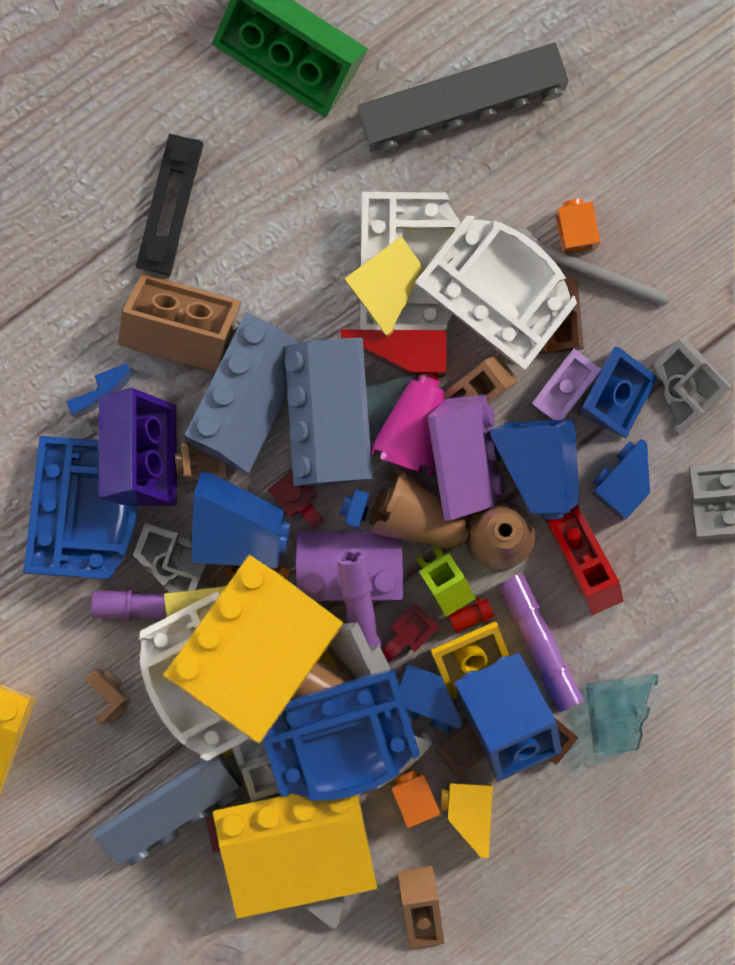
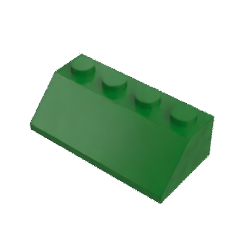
(291, 49)

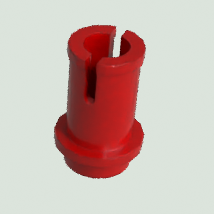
(471, 615)

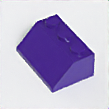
(137, 449)

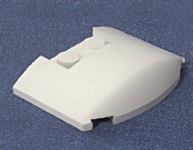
(425, 225)
(499, 287)
(183, 716)

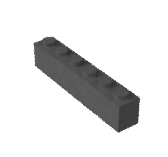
(463, 97)

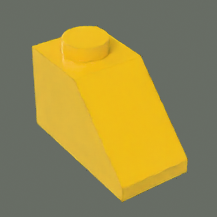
(470, 812)

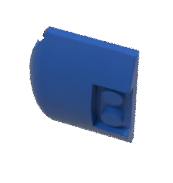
(68, 523)
(342, 739)

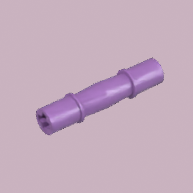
(356, 591)
(128, 605)
(540, 642)

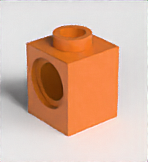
(577, 226)
(414, 798)

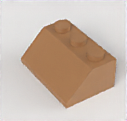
(178, 322)

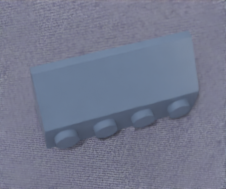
(243, 396)
(328, 412)
(167, 809)

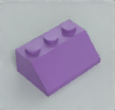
(465, 456)
(318, 568)

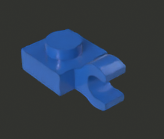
(355, 509)

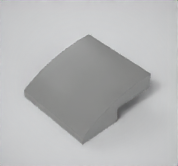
(713, 501)

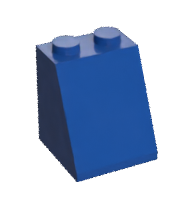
(541, 463)
(235, 524)
(509, 716)

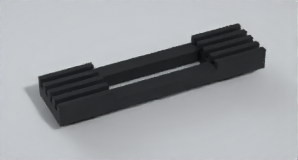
(158, 252)

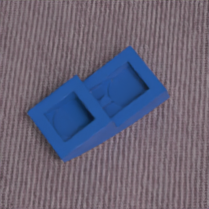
(108, 382)

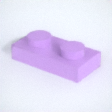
(566, 386)

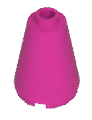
(406, 432)

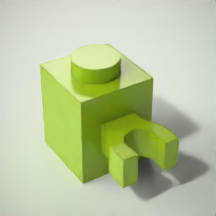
(445, 582)

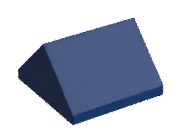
(618, 393)

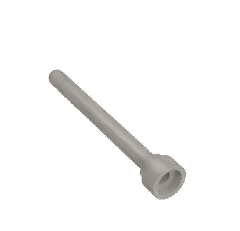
(601, 274)

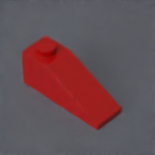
(406, 350)
(586, 561)

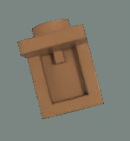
(192, 462)
(108, 687)

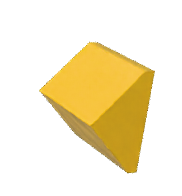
(468, 653)

